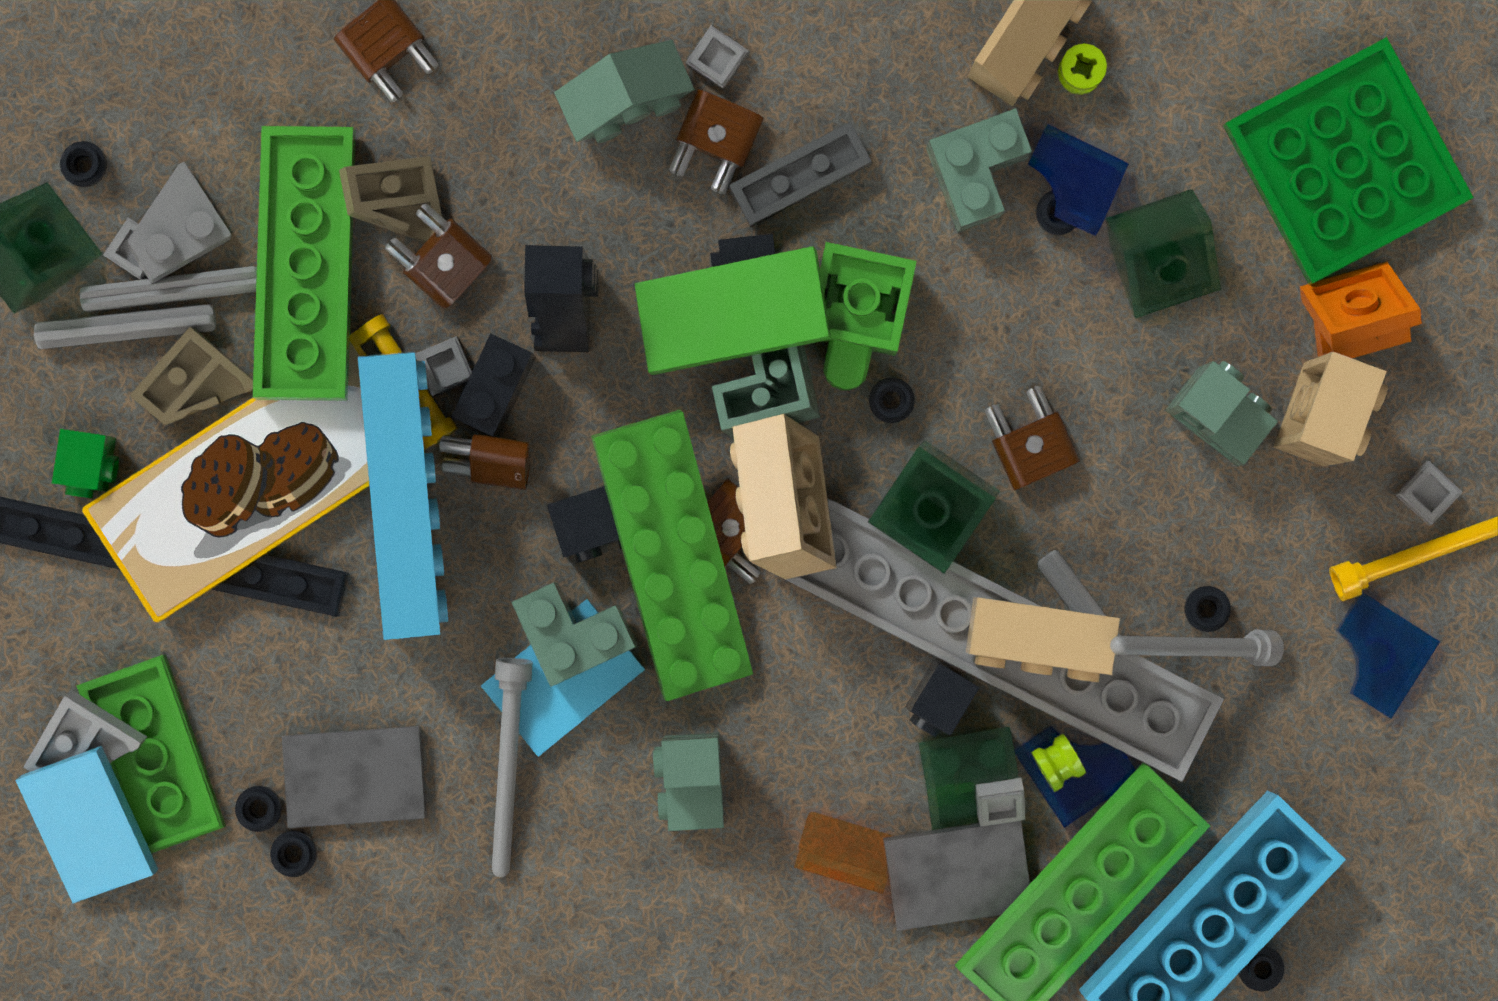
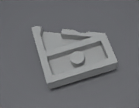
(177, 227)
(80, 727)

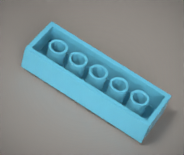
(400, 496)
(1220, 910)

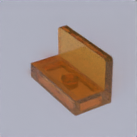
(843, 852)

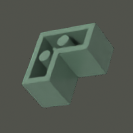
(624, 90)
(965, 165)
(779, 387)
(1221, 414)
(562, 643)
(691, 780)

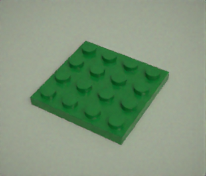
(1347, 161)

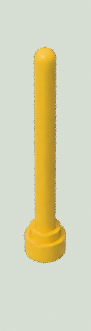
(1352, 578)

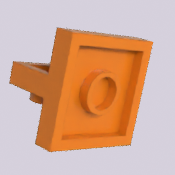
(1361, 311)

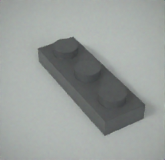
(800, 174)

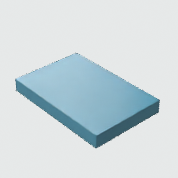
(554, 711)
(87, 824)

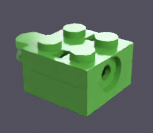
(860, 307)

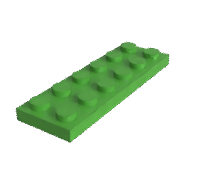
(303, 265)
(672, 554)
(1084, 891)

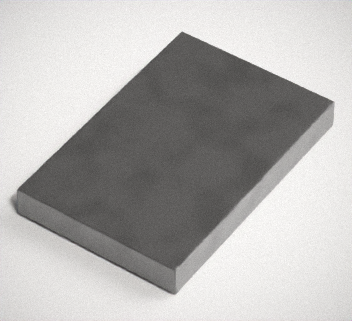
(354, 776)
(955, 873)

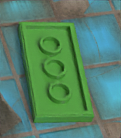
(732, 311)
(166, 774)

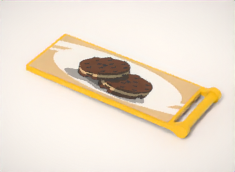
(241, 488)

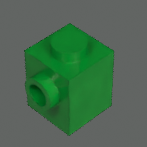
(85, 462)

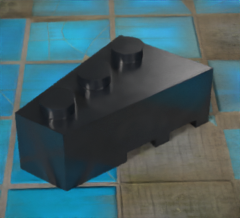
(558, 296)

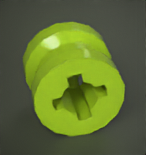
(1074, 74)
(1058, 762)

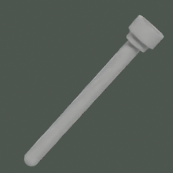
(1257, 647)
(513, 678)

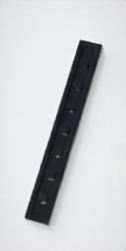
(265, 579)

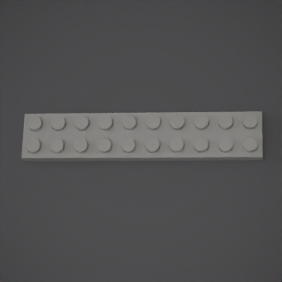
(1134, 709)

